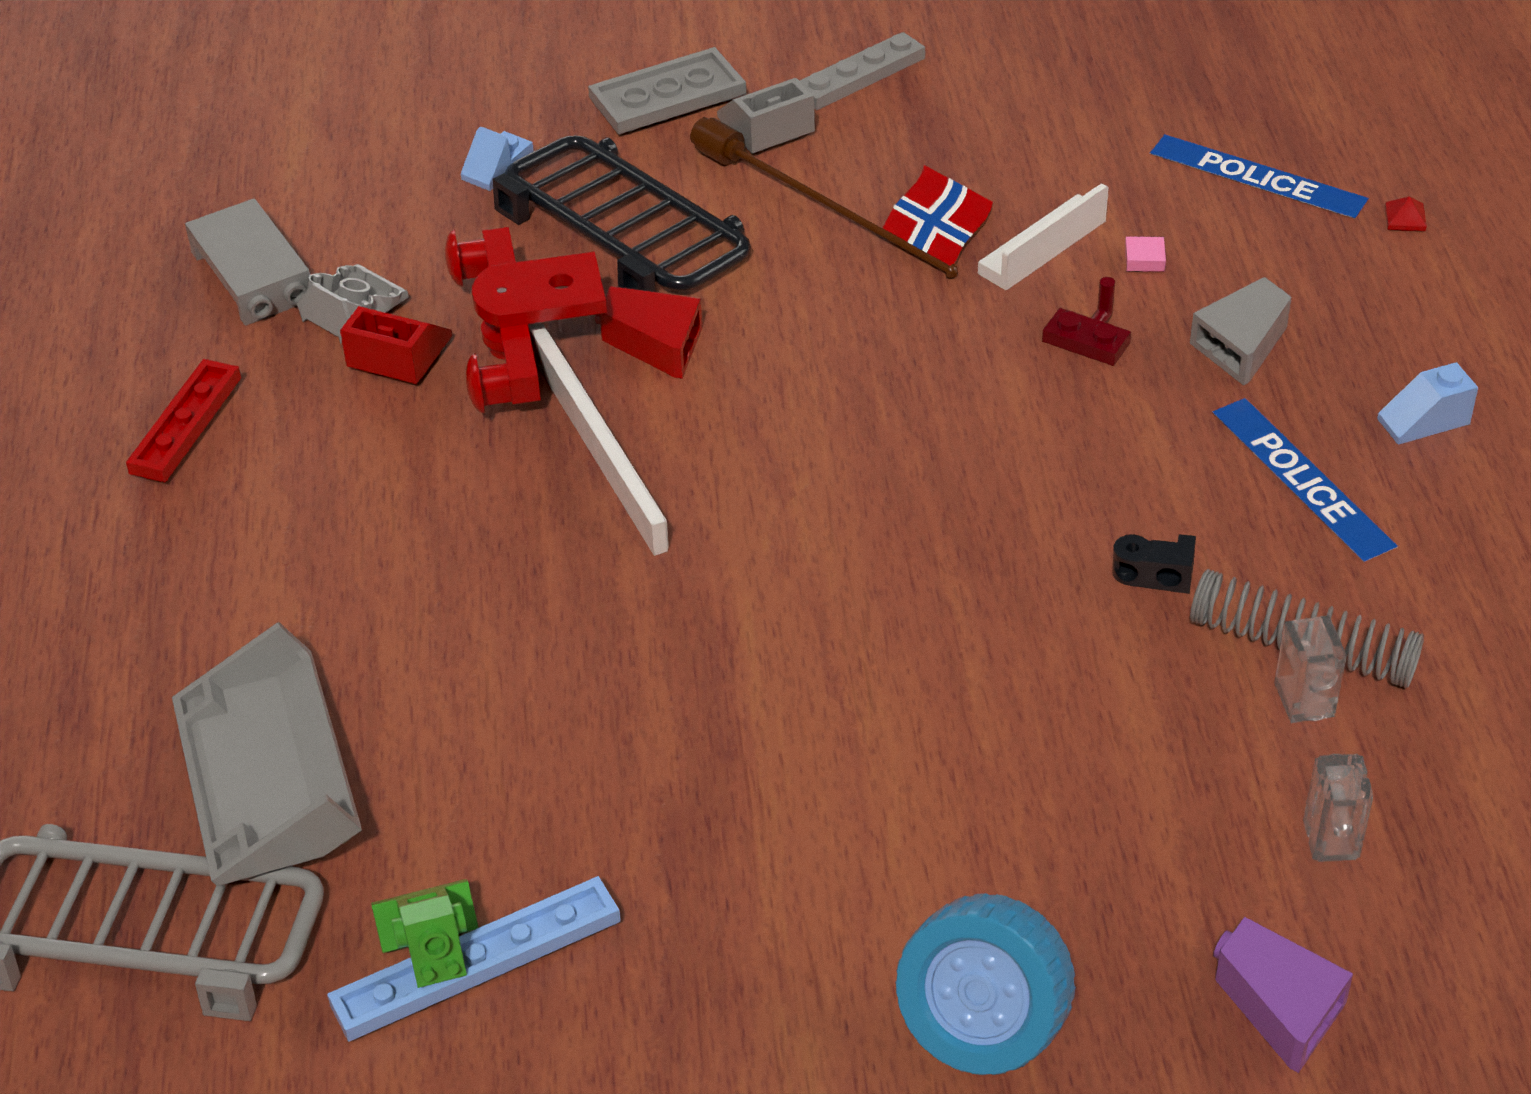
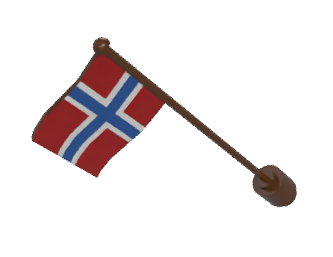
(929, 221)

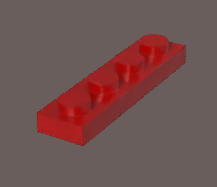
(183, 420)

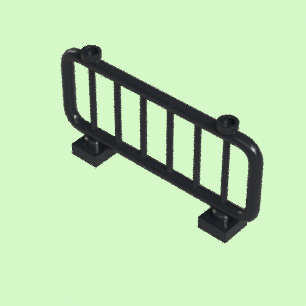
(634, 270)

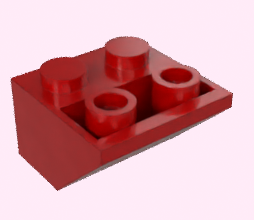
(391, 344)

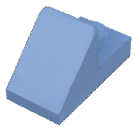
(491, 156)

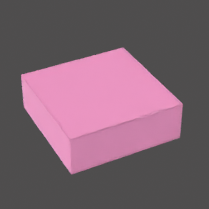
(1145, 254)

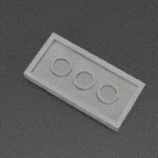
(667, 90)

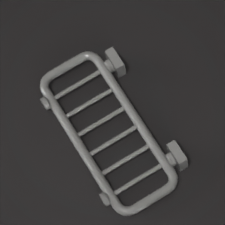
(221, 985)

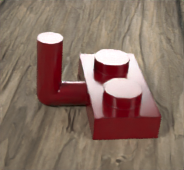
(1088, 335)

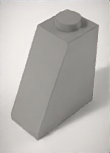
(1242, 328)

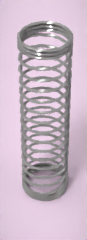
(1203, 609)

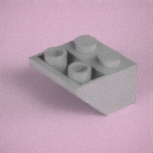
(771, 115)

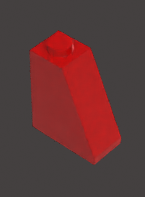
(652, 327)

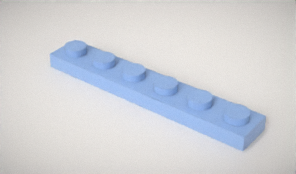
(486, 954)

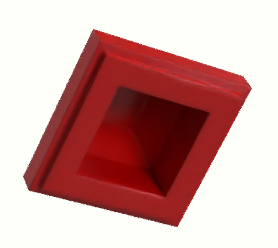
(1405, 215)

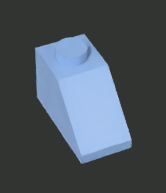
(1430, 404)

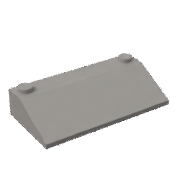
(264, 760)

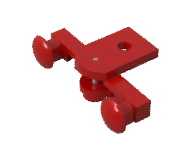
(511, 297)

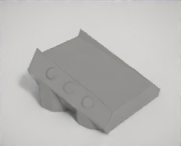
(335, 297)

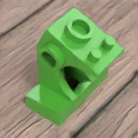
(429, 927)

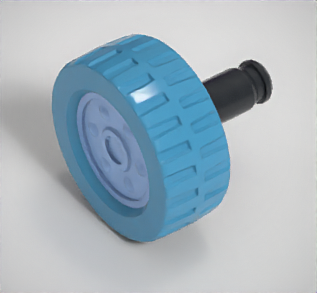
(985, 984)

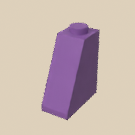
(1281, 989)

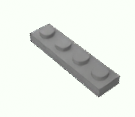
(863, 69)

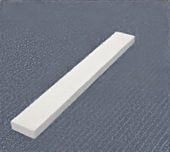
(599, 440)

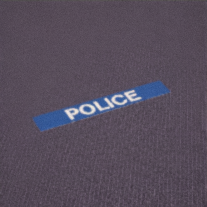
(1260, 176)
(1305, 480)

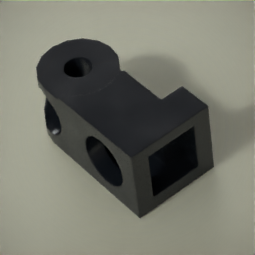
(1154, 562)

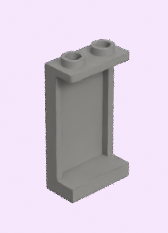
(250, 259)

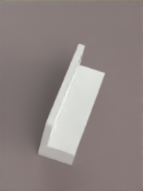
(1045, 238)

